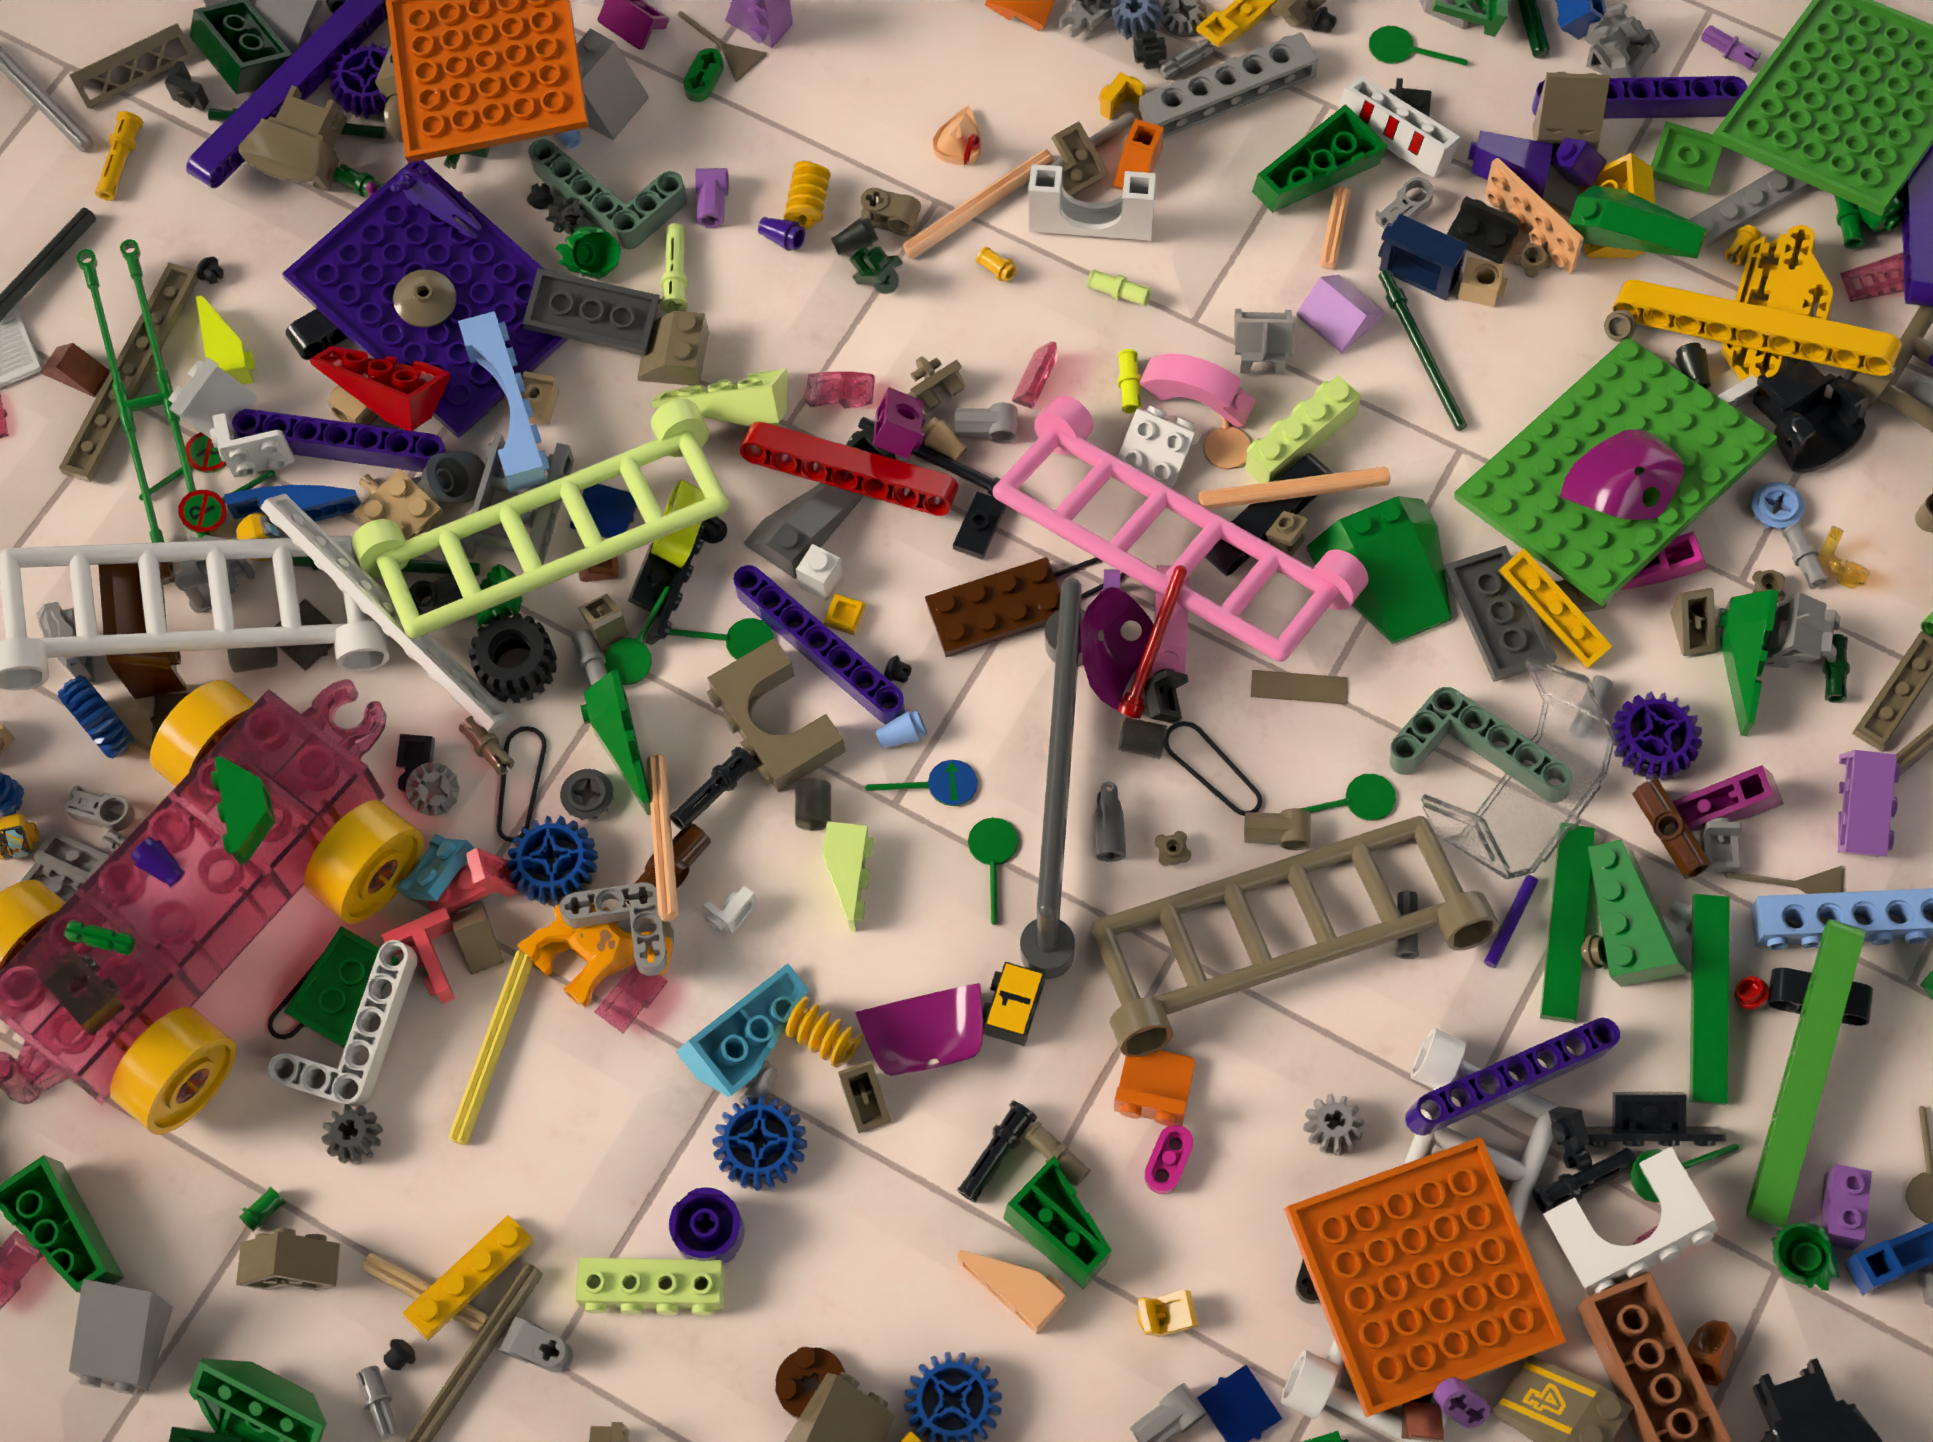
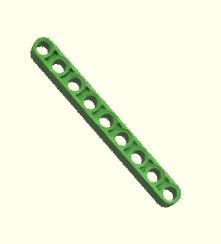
(1805, 1073)

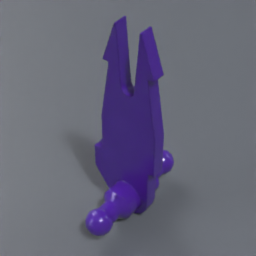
(434, 199)

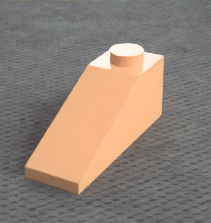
(1020, 1289)

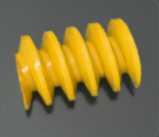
(807, 193)
(822, 1035)

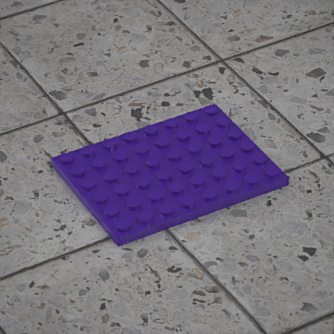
(364, 257)

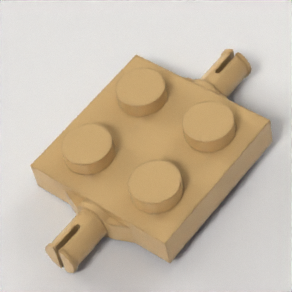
(399, 501)

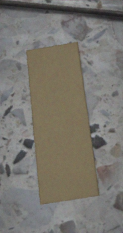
(1299, 687)

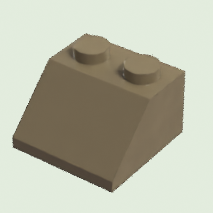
(676, 349)

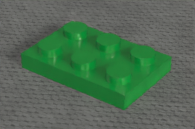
(335, 987)

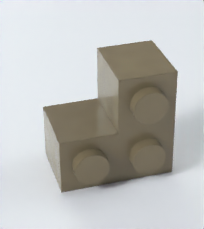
(288, 1260)

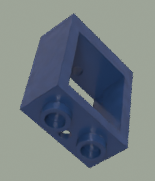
(1422, 256)

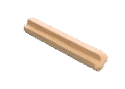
(1335, 227)

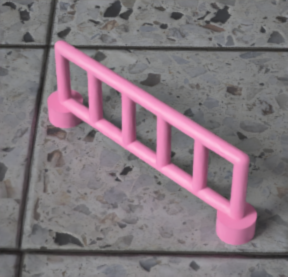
(1064, 430)

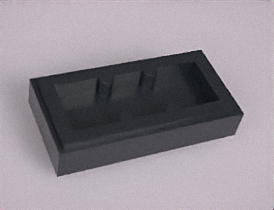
(979, 525)

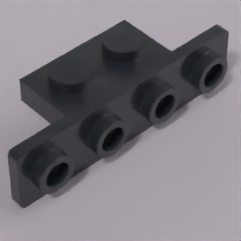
(651, 581)
(1652, 1118)

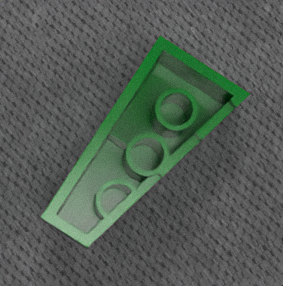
(1321, 159)
(1631, 921)

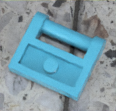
(435, 869)

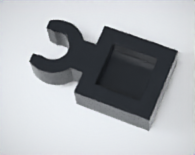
(413, 752)
(1571, 1132)

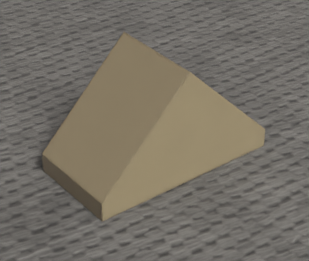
(604, 620)
(1695, 621)
(476, 937)
(864, 1096)

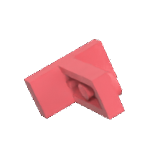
(478, 879)
(419, 936)

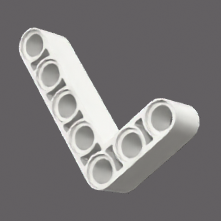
(360, 1035)

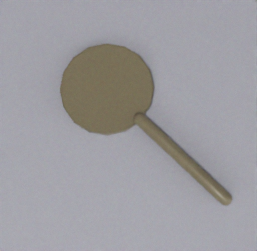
(1920, 1189)

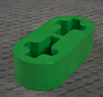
(708, 76)

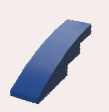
(316, 501)

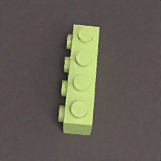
(1303, 430)
(650, 1285)

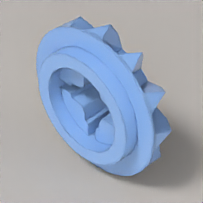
(1768, 495)

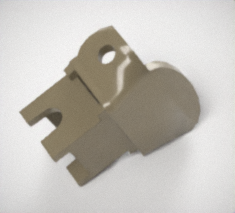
(296, 142)

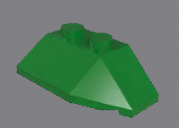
(255, 1403)

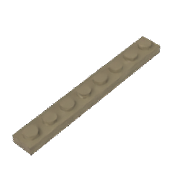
(134, 366)

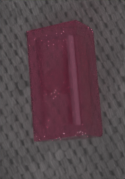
(1036, 375)

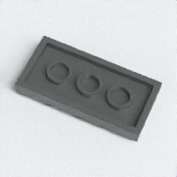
(591, 312)
(1497, 615)

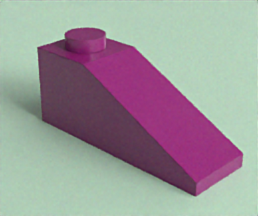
(1731, 799)

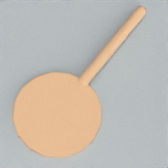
(1226, 447)

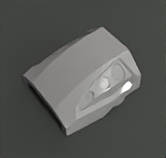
(61, 623)

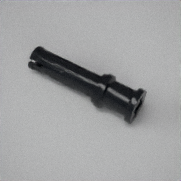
(722, 779)
(1004, 1138)
(1576, 1185)

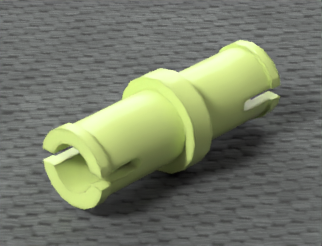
(1119, 287)

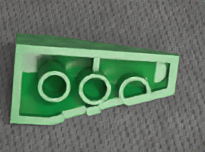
(1629, 222)
(1743, 634)
(612, 723)

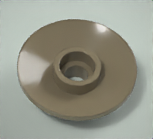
(426, 310)

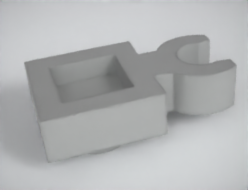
(1082, 15)

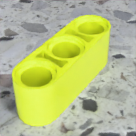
(678, 546)

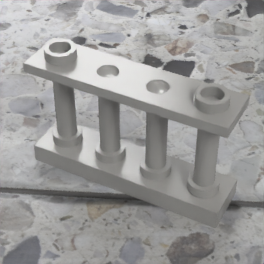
(541, 520)

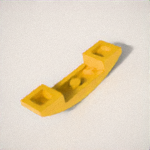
(1234, 20)

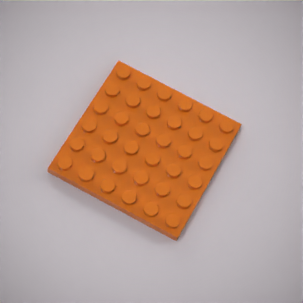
(483, 73)
(1424, 1276)

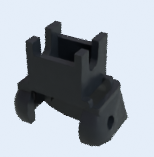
(1809, 425)
(1808, 1410)

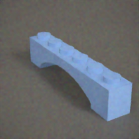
(520, 456)

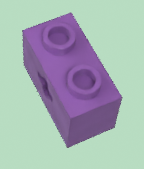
(1845, 1205)

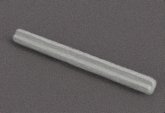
(44, 102)

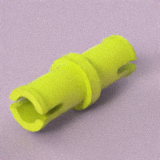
(1129, 380)

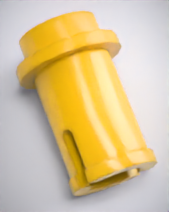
(1742, 243)
(1002, 268)

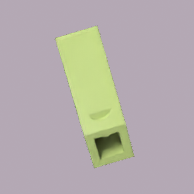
(845, 861)

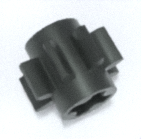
(1149, 50)
(565, 215)

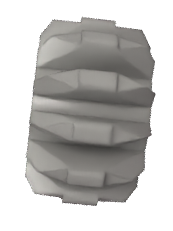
(1343, 1133)

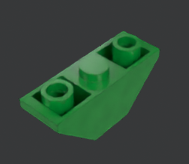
(244, 809)

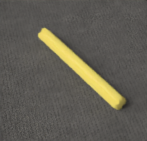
(491, 1049)

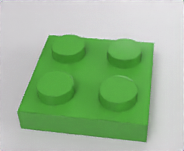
(1686, 157)

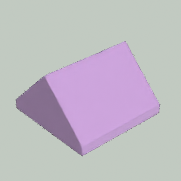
(1338, 312)

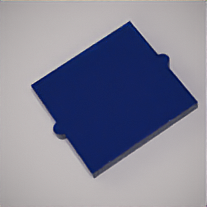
(609, 508)
(1239, 1407)

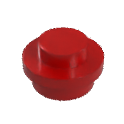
(1751, 993)

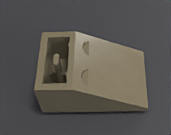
(1571, 108)

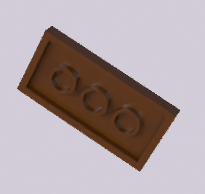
(994, 606)

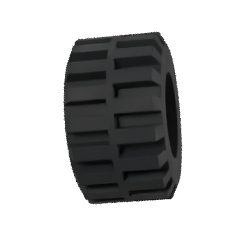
(507, 635)

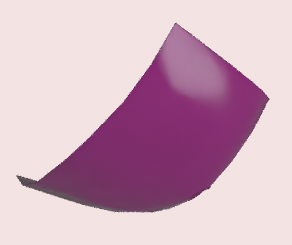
(1607, 476)
(1114, 660)
(924, 1028)

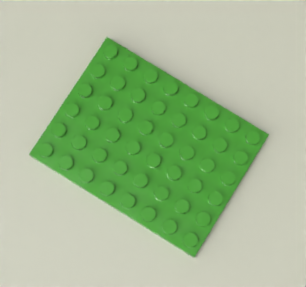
(1842, 102)
(1622, 392)

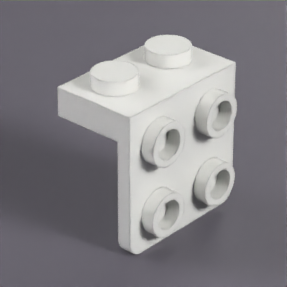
(210, 394)
(1158, 444)
(250, 453)

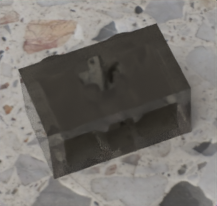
(70, 975)

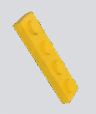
(1555, 608)
(467, 1277)

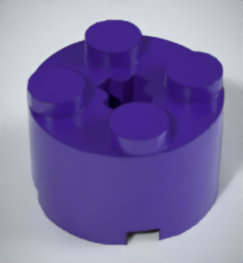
(693, 1213)

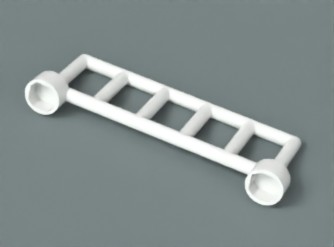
(23, 660)
(1439, 1062)

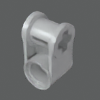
(531, 1344)

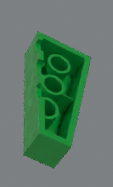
(57, 1223)

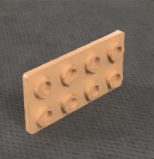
(1538, 216)

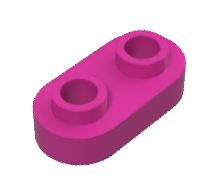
(1168, 1160)

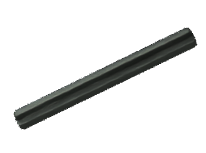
(45, 260)

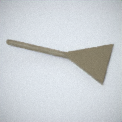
(738, 58)
(1824, 882)

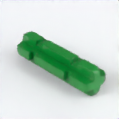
(100, 937)

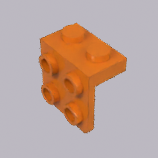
(1155, 1087)

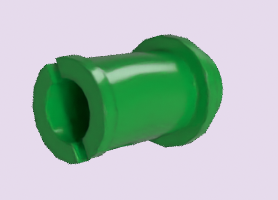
(261, 1209)

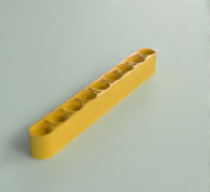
(1760, 328)

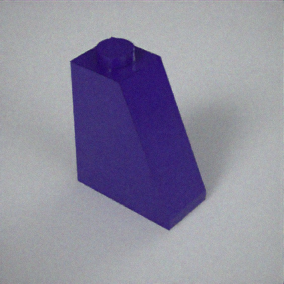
(1523, 156)

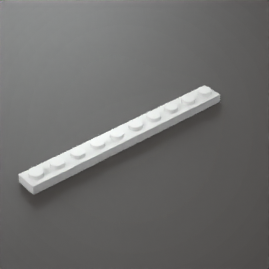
(378, 604)

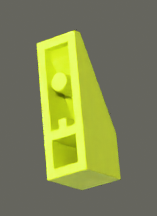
(224, 345)

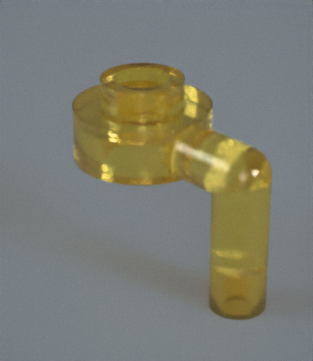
(1848, 572)

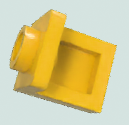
(1115, 94)
(1167, 1314)

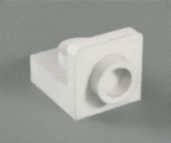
(735, 910)

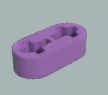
(1111, 578)
(1458, 1407)

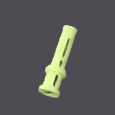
(674, 280)

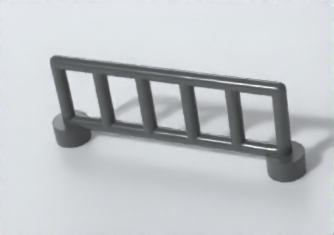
(1047, 941)

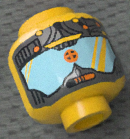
(257, 527)
(17, 836)

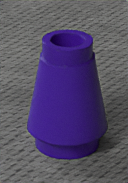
(782, 232)
(157, 861)

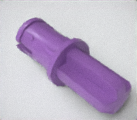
(1730, 46)

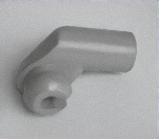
(762, 1086)

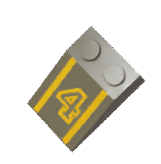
(1560, 1405)

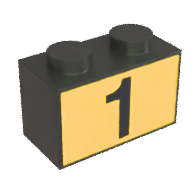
(1013, 1003)

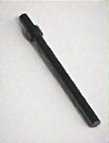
(947, 463)

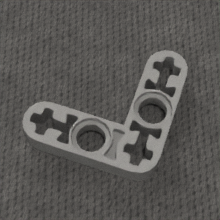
(636, 913)

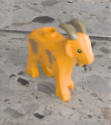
(602, 946)

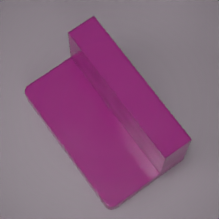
(632, 20)

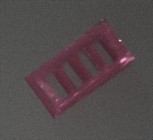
(1873, 269)

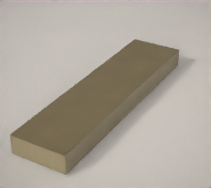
(1897, 694)

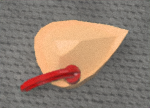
(958, 139)

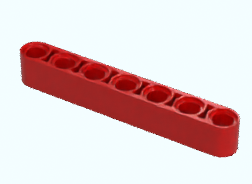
(849, 468)

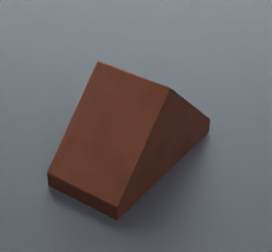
(76, 369)

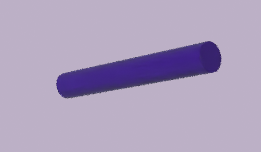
(1511, 921)

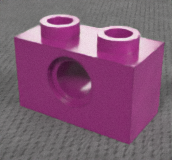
(899, 423)

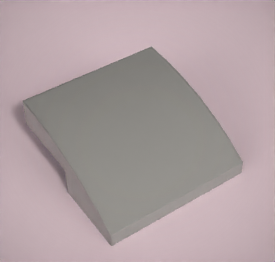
(289, 19)
(64, 864)

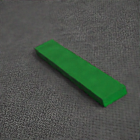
(1567, 926)
(1709, 999)

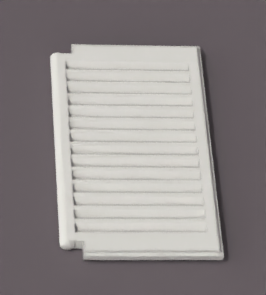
(17, 350)

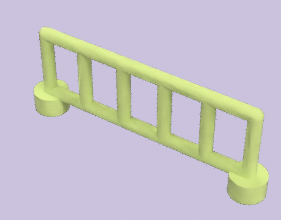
(679, 433)

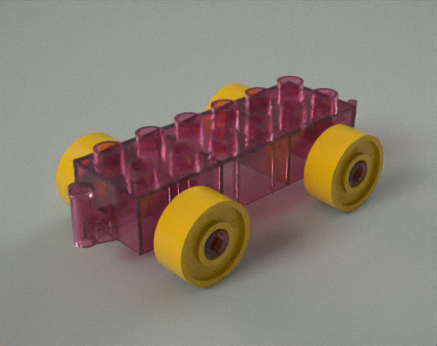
(328, 834)

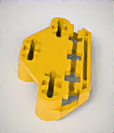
(1789, 291)

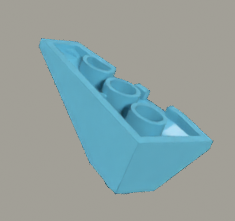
(739, 1040)

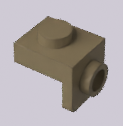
(1288, 532)

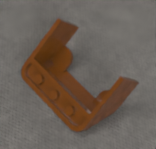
(124, 614)

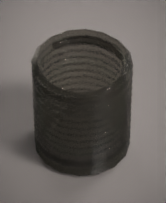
(252, 658)
(1142, 737)
(812, 804)

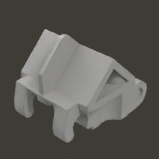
(1610, 39)
(1263, 338)
(194, 578)
(1807, 632)

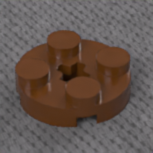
(795, 1369)

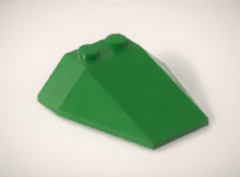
(1403, 565)

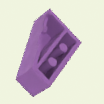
(761, 19)
(1867, 803)

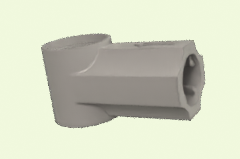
(996, 423)
(1176, 1413)

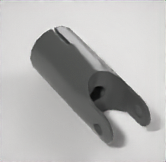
(1109, 825)

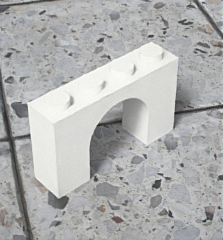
(1059, 213)
(1682, 1223)

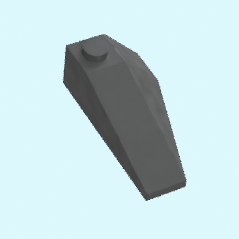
(807, 520)

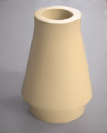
(943, 440)

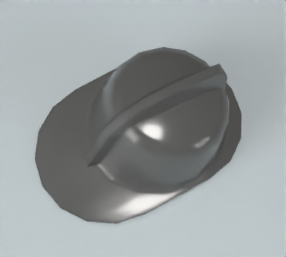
(452, 477)

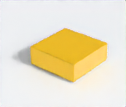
(844, 614)

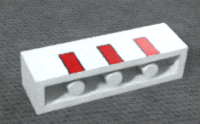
(1401, 127)

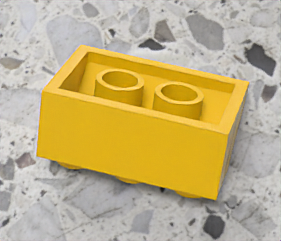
(1627, 174)

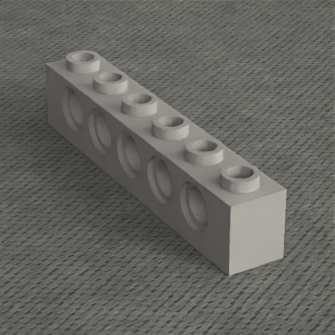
(1274, 69)

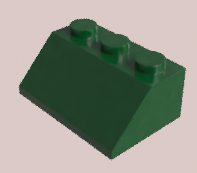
(238, 43)

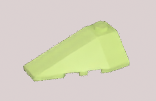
(751, 400)

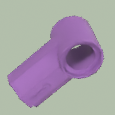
(711, 188)

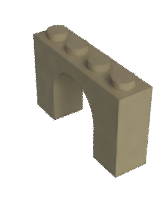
(781, 757)

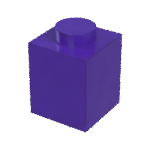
(1578, 162)

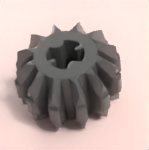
(347, 1122)

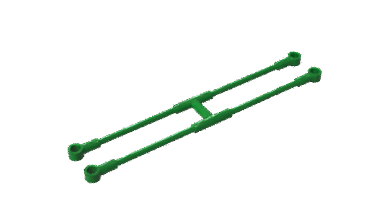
(128, 406)

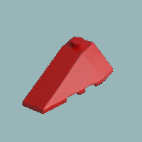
(392, 390)

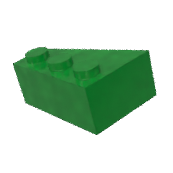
(1058, 1225)

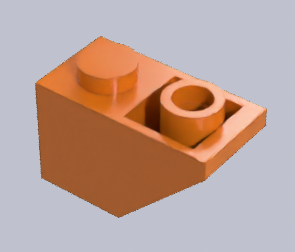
(1140, 150)

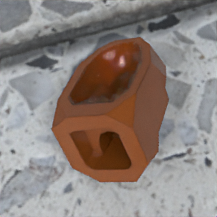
(1713, 1351)

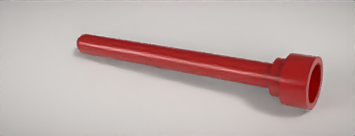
(1132, 702)

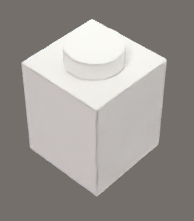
(819, 571)

